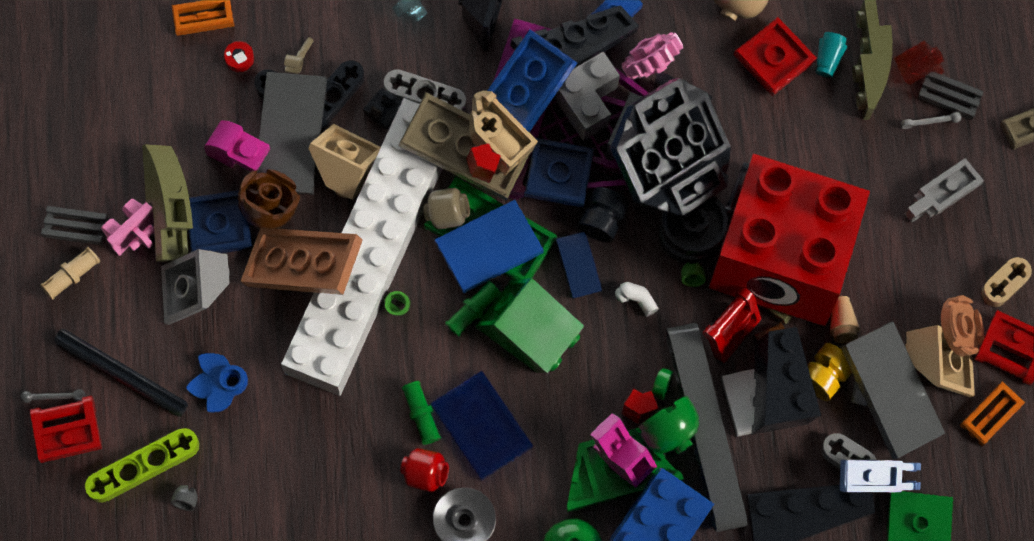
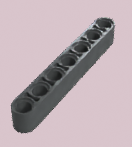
(710, 441)

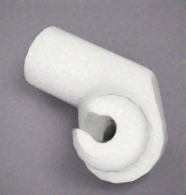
(637, 293)

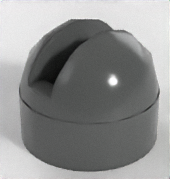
(185, 498)

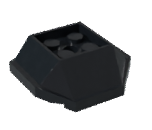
(697, 151)

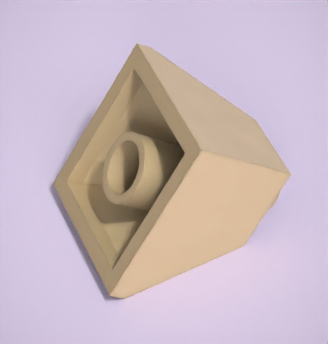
(343, 160)
(938, 362)

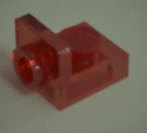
(919, 62)

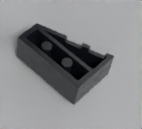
(783, 383)

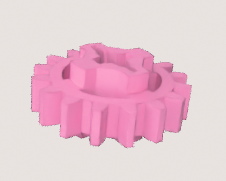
(652, 55)

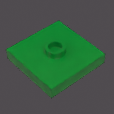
(919, 517)

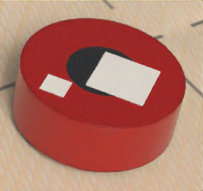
(239, 56)

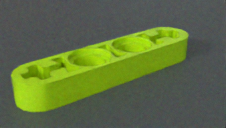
(140, 461)

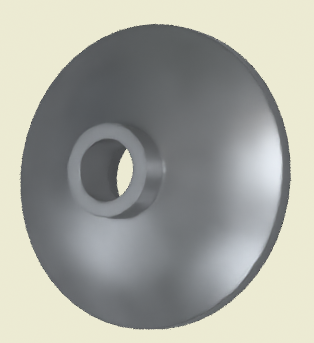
(464, 503)

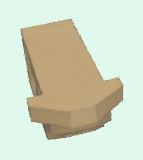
(507, 134)

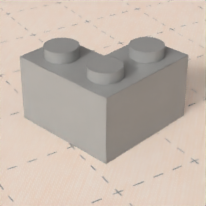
(582, 92)

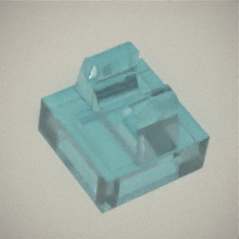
(412, 7)

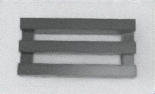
(955, 86)
(50, 221)

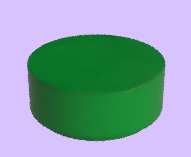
(662, 383)

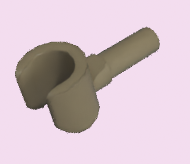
(295, 63)

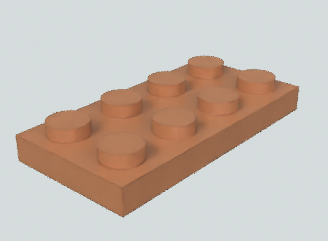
(302, 260)

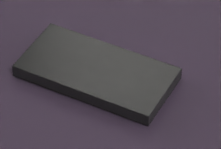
(290, 123)
(892, 390)

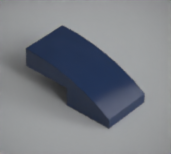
(578, 265)

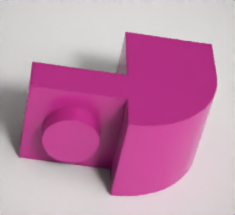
(233, 145)
(622, 452)

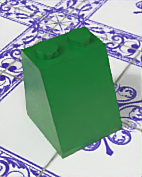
(530, 325)

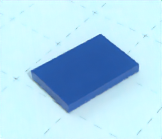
(531, 78)
(489, 246)

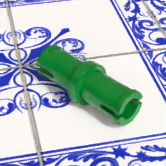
(473, 308)
(421, 412)

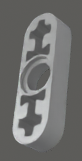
(419, 82)

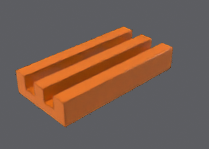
(202, 16)
(975, 431)

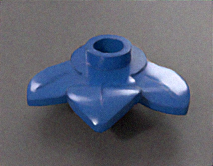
(213, 382)

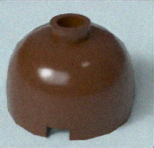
(267, 199)

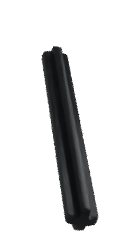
(121, 372)

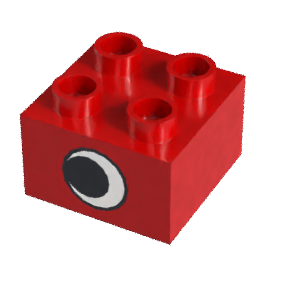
(790, 239)

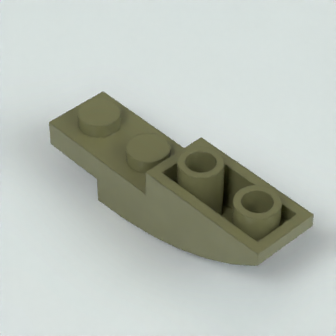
(875, 58)
(170, 200)

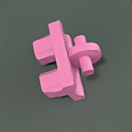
(133, 231)

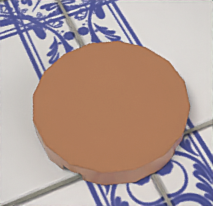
(962, 326)

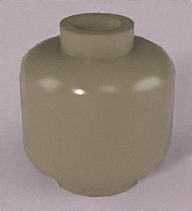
(447, 208)

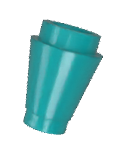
(830, 53)

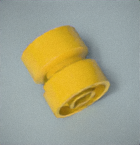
(828, 371)

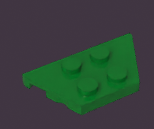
(597, 483)

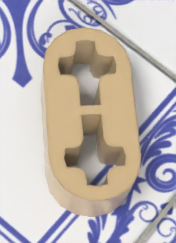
(1011, 287)

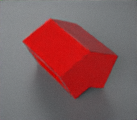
(483, 162)
(640, 406)

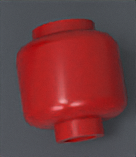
(424, 469)

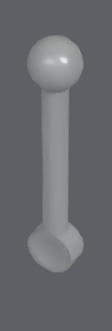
(955, 117)

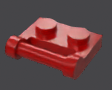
(733, 325)
(1014, 337)
(66, 438)

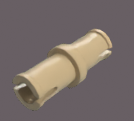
(70, 273)

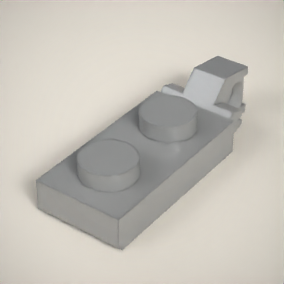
(944, 191)

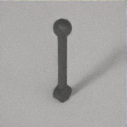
(26, 396)

